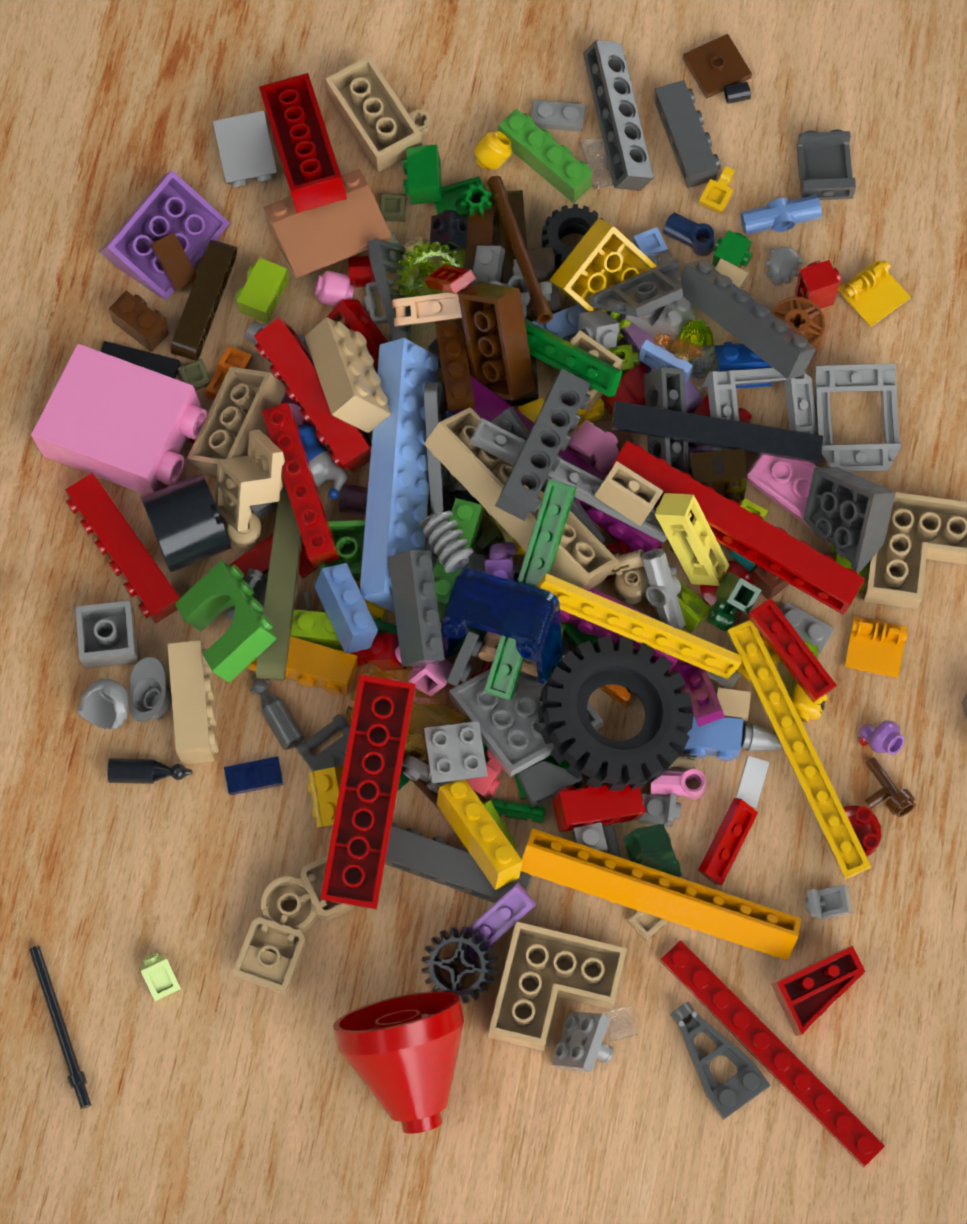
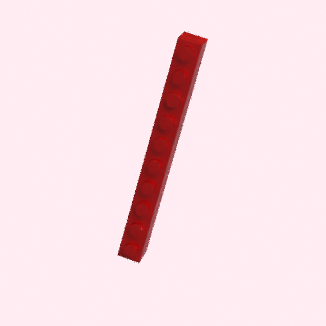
(751, 535)

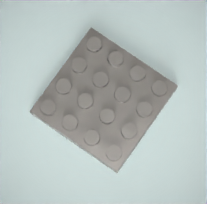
(509, 726)

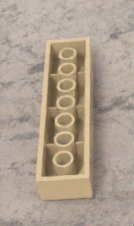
(580, 554)

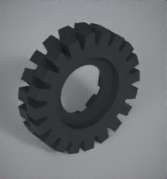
(588, 752)

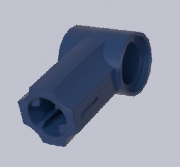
(688, 233)

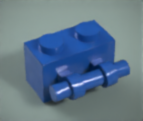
(738, 357)

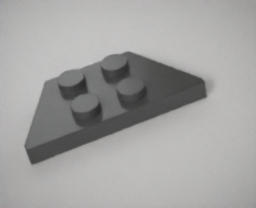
(642, 292)

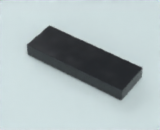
(151, 361)

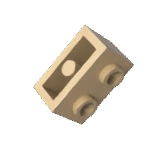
(628, 493)

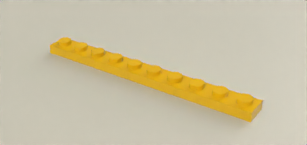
(799, 750)

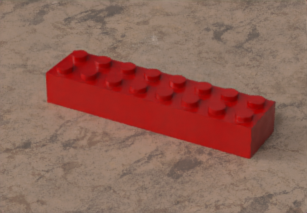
(368, 792)

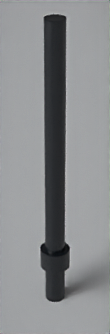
(76, 1077)

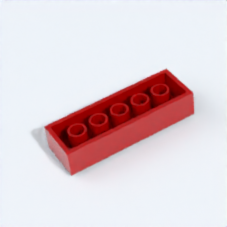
(302, 143)
(296, 368)

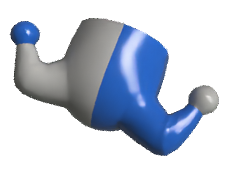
(321, 462)

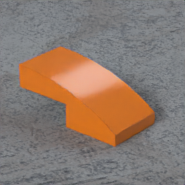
(231, 358)

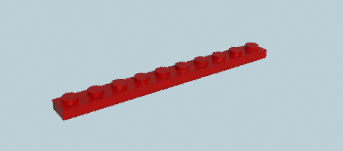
(772, 1054)

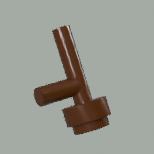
(900, 801)

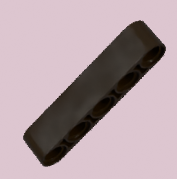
(204, 300)

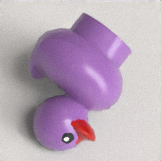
(883, 738)

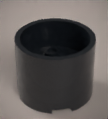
(186, 522)

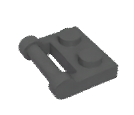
(334, 754)

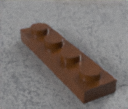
(454, 365)

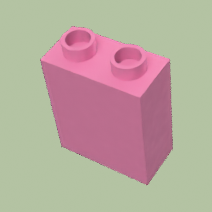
(119, 421)

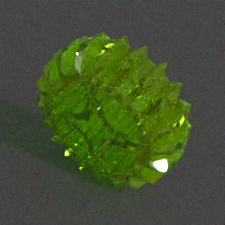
(419, 259)

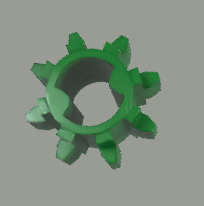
(476, 208)

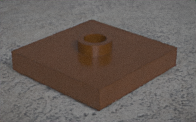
(717, 65)

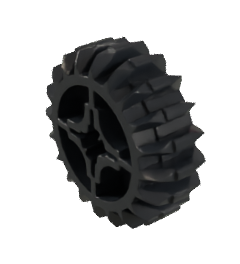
(462, 952)

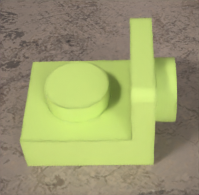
(159, 975)

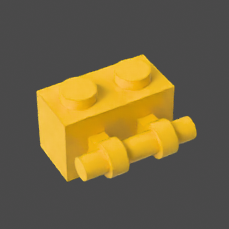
(324, 790)

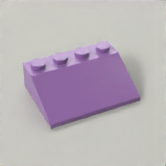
(164, 210)

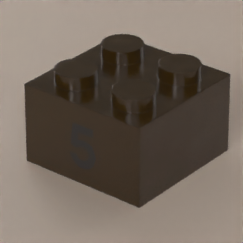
(722, 471)

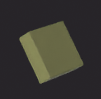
(393, 207)
(195, 374)

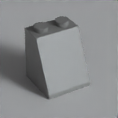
(245, 148)

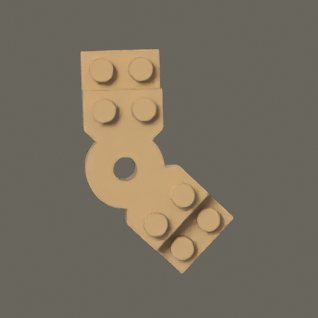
(277, 939)

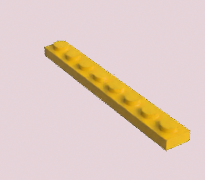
(642, 628)

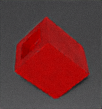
(360, 271)

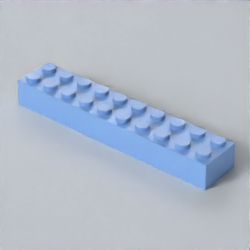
(397, 467)

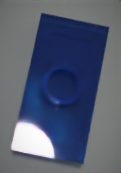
(253, 775)

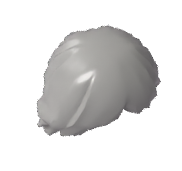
(104, 704)

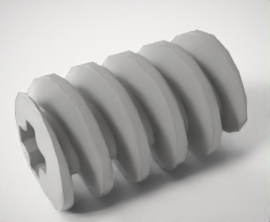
(446, 541)

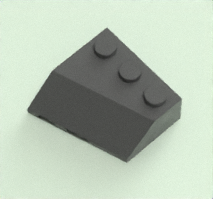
(849, 513)

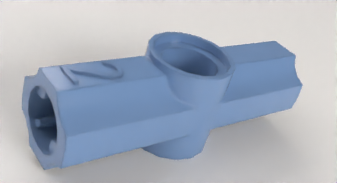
(780, 214)

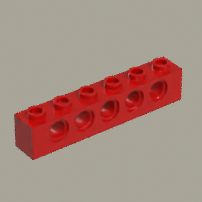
(301, 486)

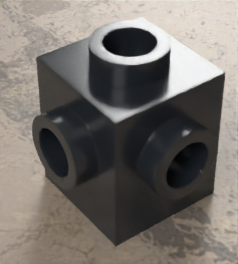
(449, 229)

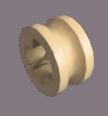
(423, 115)

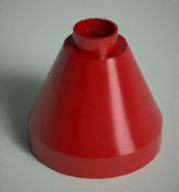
(405, 1053)

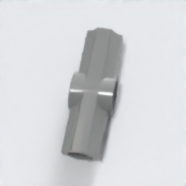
(663, 588)

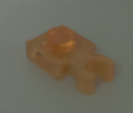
(682, 348)

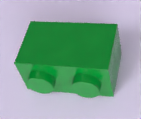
(423, 174)

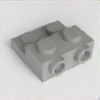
(666, 319)

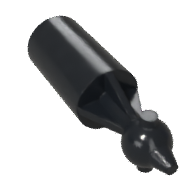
(143, 771)

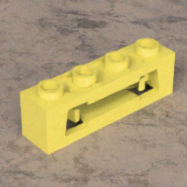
(692, 540)

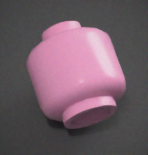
(333, 288)

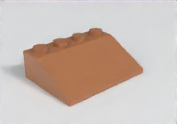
(329, 231)

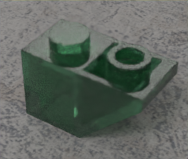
(653, 849)

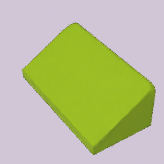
(692, 607)

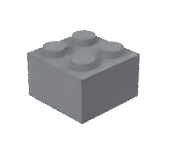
(106, 634)

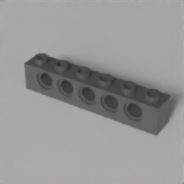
(618, 115)
(666, 390)
(514, 496)

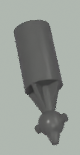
(277, 715)

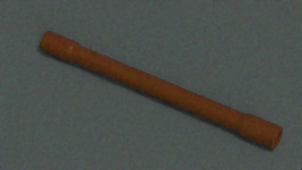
(538, 300)

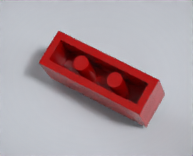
(595, 805)

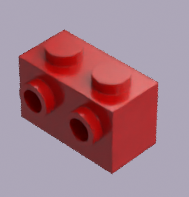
(818, 283)

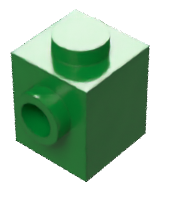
(733, 249)

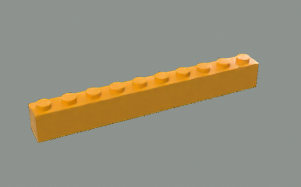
(660, 894)

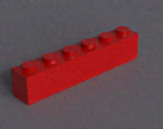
(123, 547)

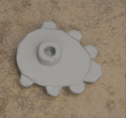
(782, 264)

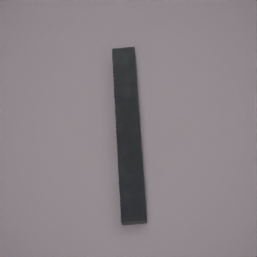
(716, 432)

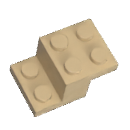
(249, 480)

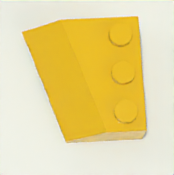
(599, 262)

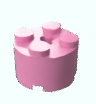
(594, 446)

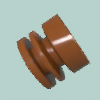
(806, 315)

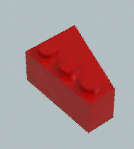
(816, 987)

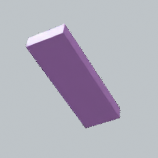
(501, 916)

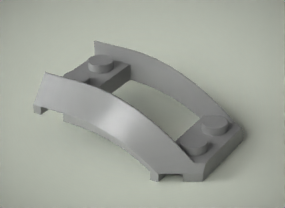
(859, 379)
(798, 396)

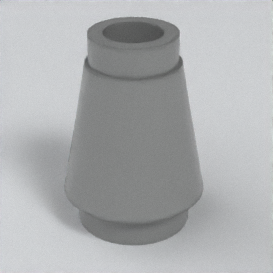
(759, 739)

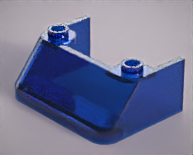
(507, 610)

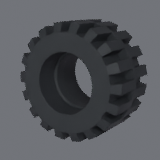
(563, 223)

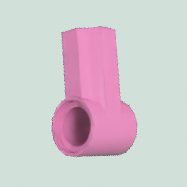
(675, 782)

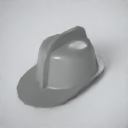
(148, 690)

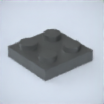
(461, 667)

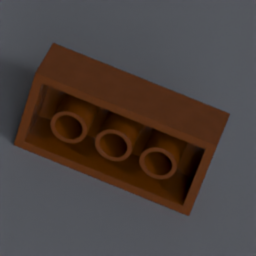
(497, 339)

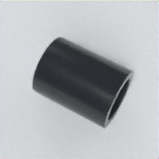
(737, 92)

